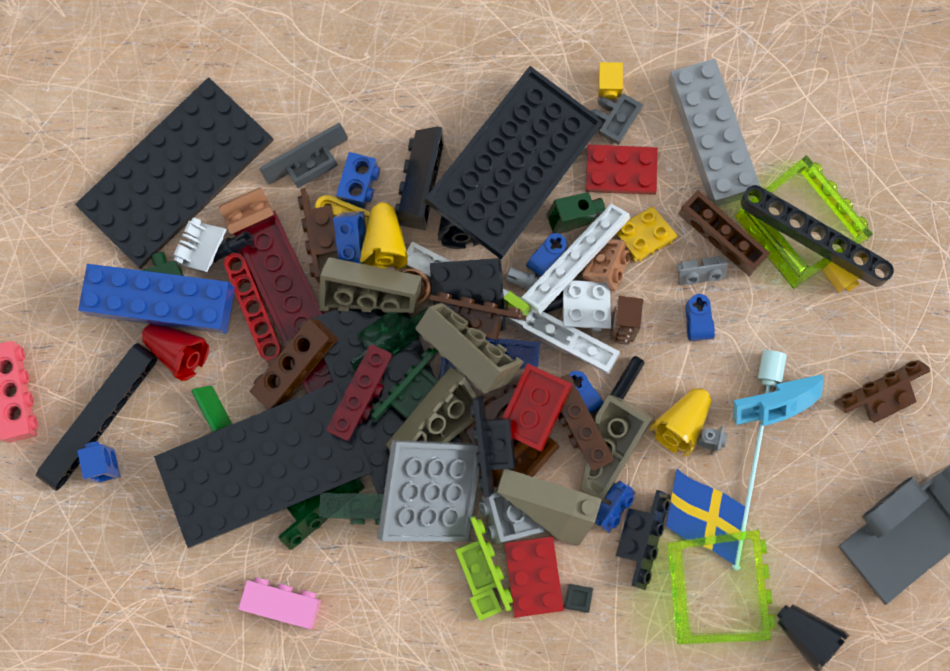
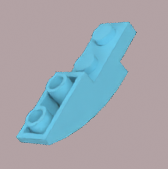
(782, 404)

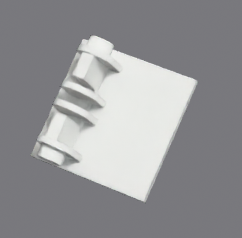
(200, 246)
(587, 305)

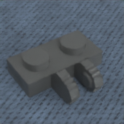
(620, 118)

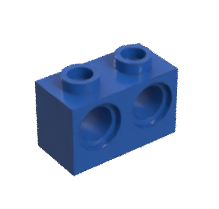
(351, 179)
(350, 235)
(98, 462)

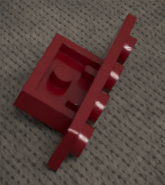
(360, 393)

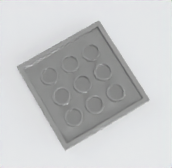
(429, 491)

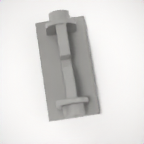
(712, 270)
(713, 439)

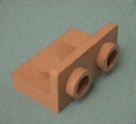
(246, 210)
(608, 264)

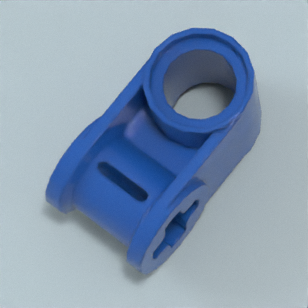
(545, 256)
(699, 323)
(588, 393)

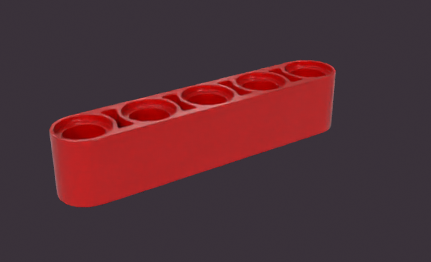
(249, 298)

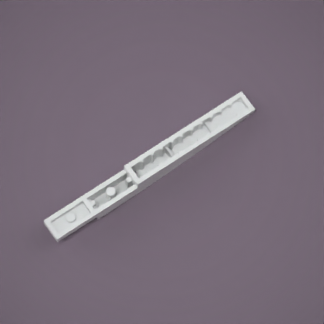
(542, 326)

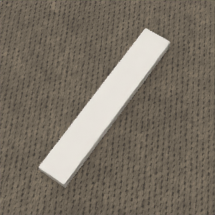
(575, 258)

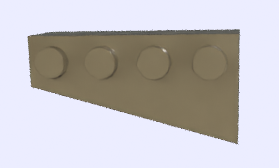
(367, 288)
(467, 349)
(441, 413)

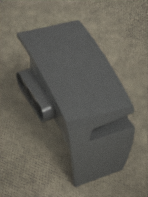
(903, 535)

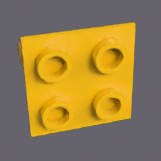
(646, 233)

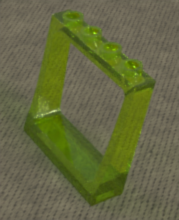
(781, 252)
(680, 596)

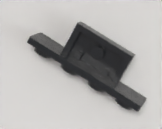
(494, 445)
(641, 538)

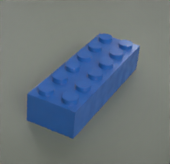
(156, 298)

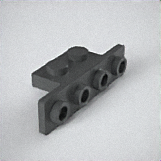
(307, 159)

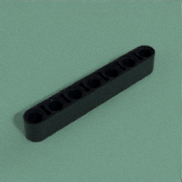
(828, 236)
(97, 415)

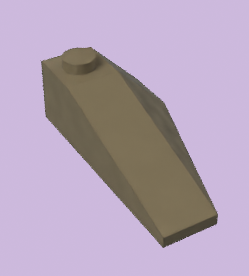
(622, 428)
(556, 508)

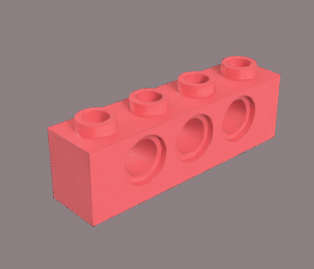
(27, 423)

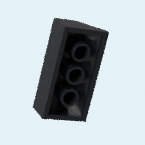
(420, 177)

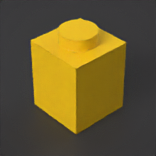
(610, 80)
(840, 278)

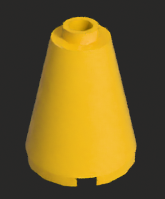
(383, 239)
(683, 422)

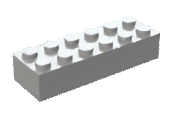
(712, 132)

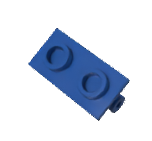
(621, 498)

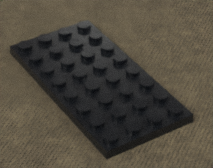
(514, 162)
(174, 172)
(372, 435)
(260, 466)

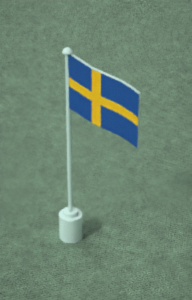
(704, 511)

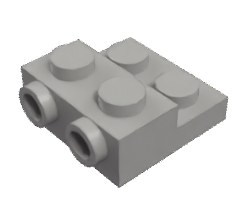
(505, 520)

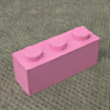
(280, 603)

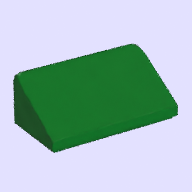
(211, 407)

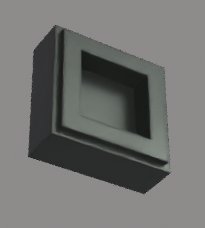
(578, 598)

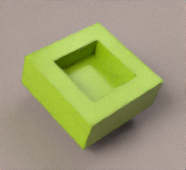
(514, 301)
(485, 604)

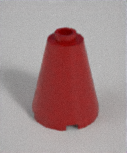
(176, 349)

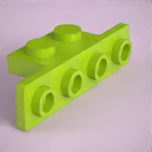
(479, 567)

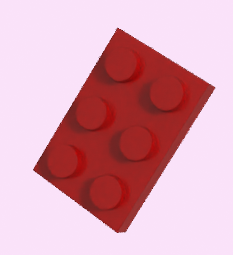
(621, 169)
(536, 406)
(534, 577)

